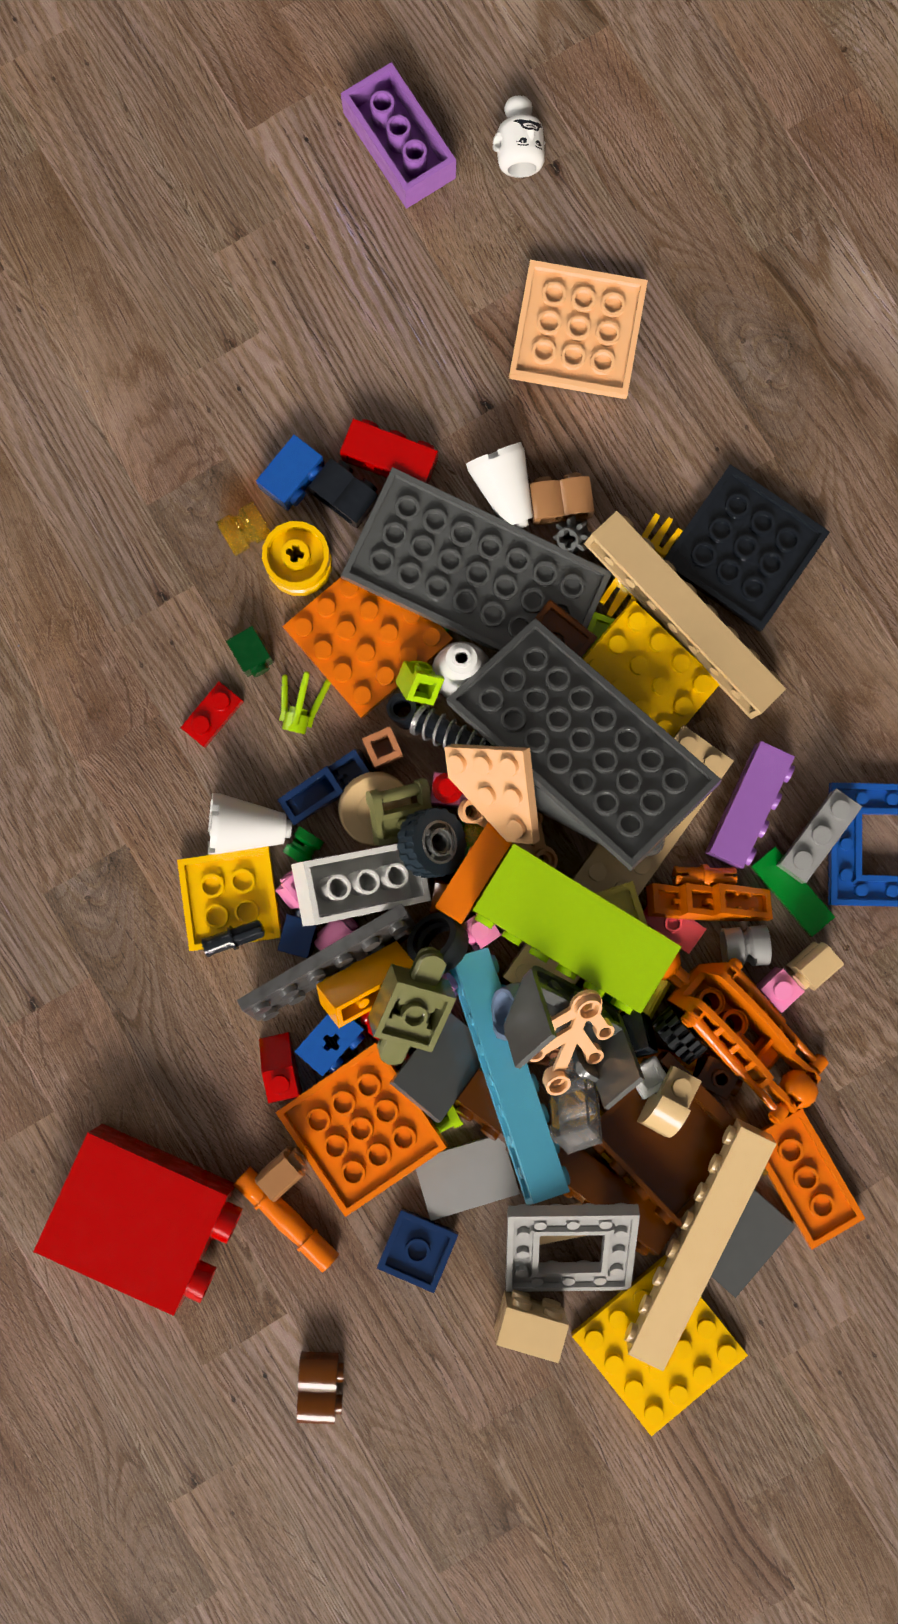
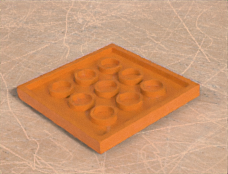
(363, 641)
(360, 1130)

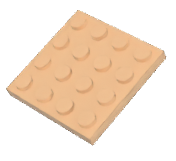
(578, 329)

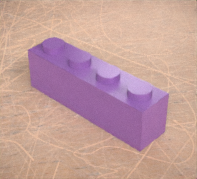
(750, 804)

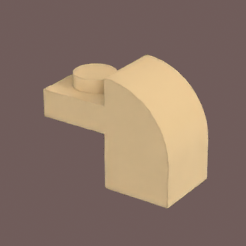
(669, 1107)

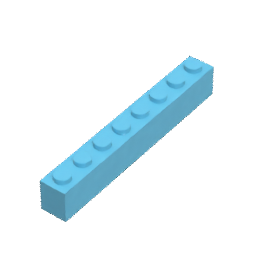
(511, 1088)

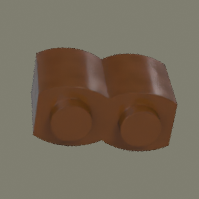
(318, 1387)

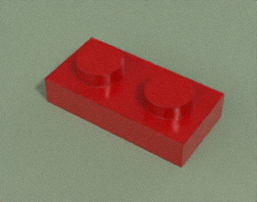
(212, 714)

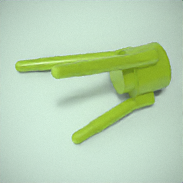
(297, 719)

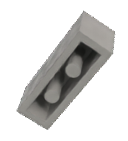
(819, 836)

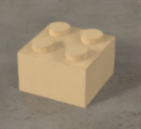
(531, 1325)

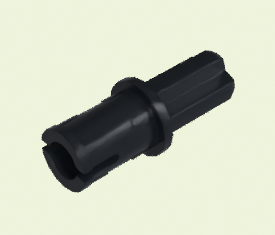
(233, 938)

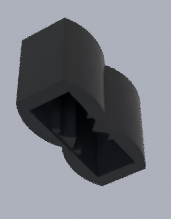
(344, 492)

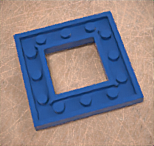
(845, 876)

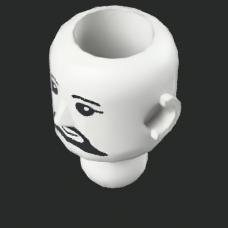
(519, 140)

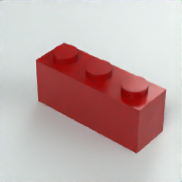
(381, 450)

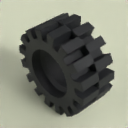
(681, 1039)

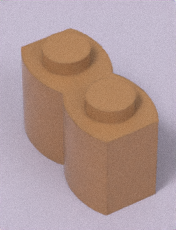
(561, 499)
(282, 1173)

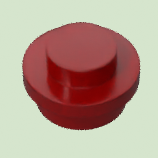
(445, 790)

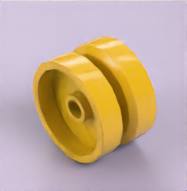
(292, 541)

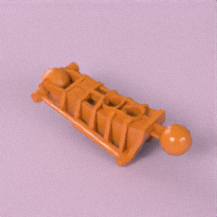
(746, 1007)

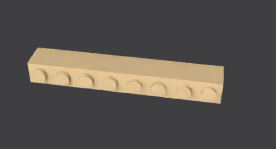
(685, 614)
(699, 1244)

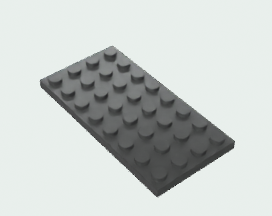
(466, 565)
(585, 743)

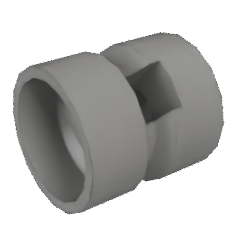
(747, 946)

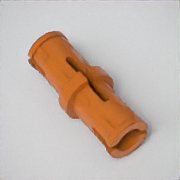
(704, 875)

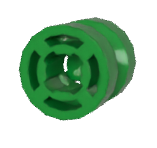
(303, 845)

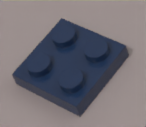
(417, 1250)

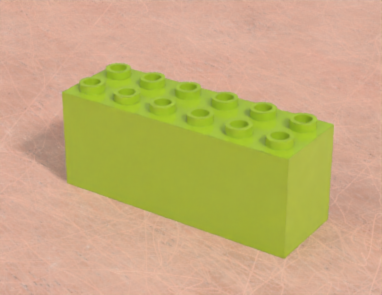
(575, 930)

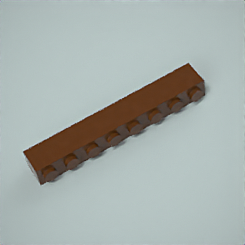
(589, 1178)

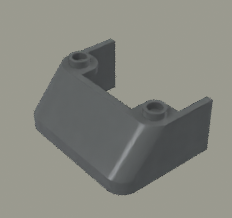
(531, 1029)

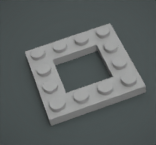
(527, 1223)

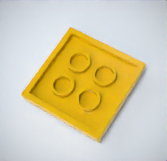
(228, 892)

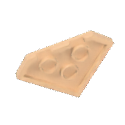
(499, 786)

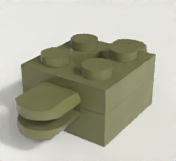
(425, 1008)

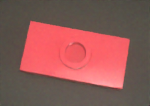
(681, 931)

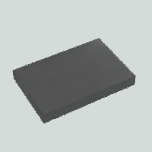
(439, 1076)
(751, 1244)

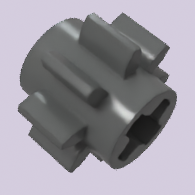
(572, 535)

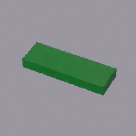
(794, 896)

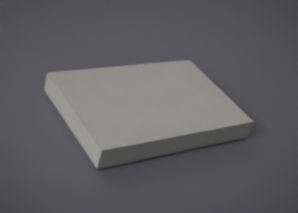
(467, 1177)

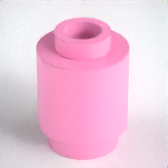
(334, 931)

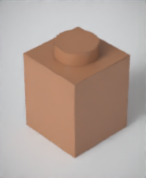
(383, 748)

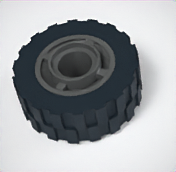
(431, 843)

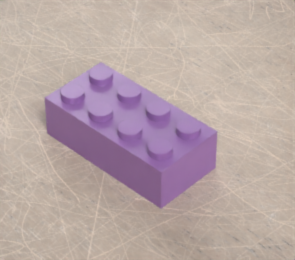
(398, 135)

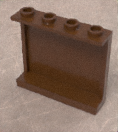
(661, 1166)

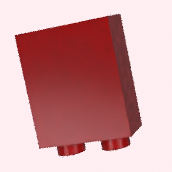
(139, 1220)

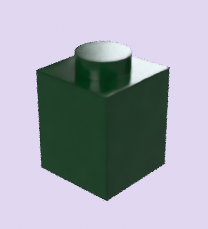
(250, 652)

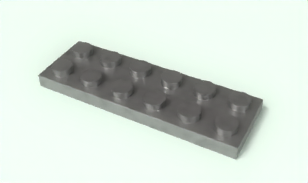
(296, 982)

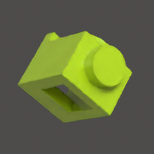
(419, 676)

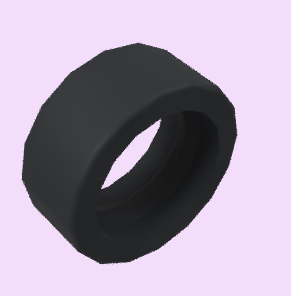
(429, 928)

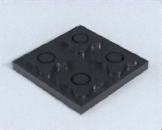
(746, 548)

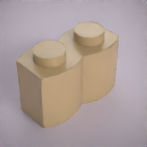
(814, 965)

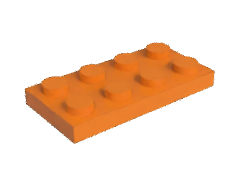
(809, 1181)

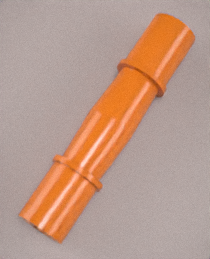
(288, 1222)

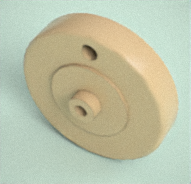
(354, 809)

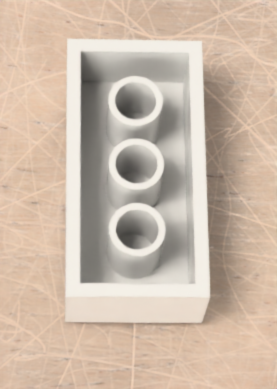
(355, 885)

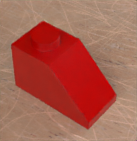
(279, 1068)

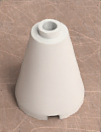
(505, 483)
(457, 664)
(244, 825)

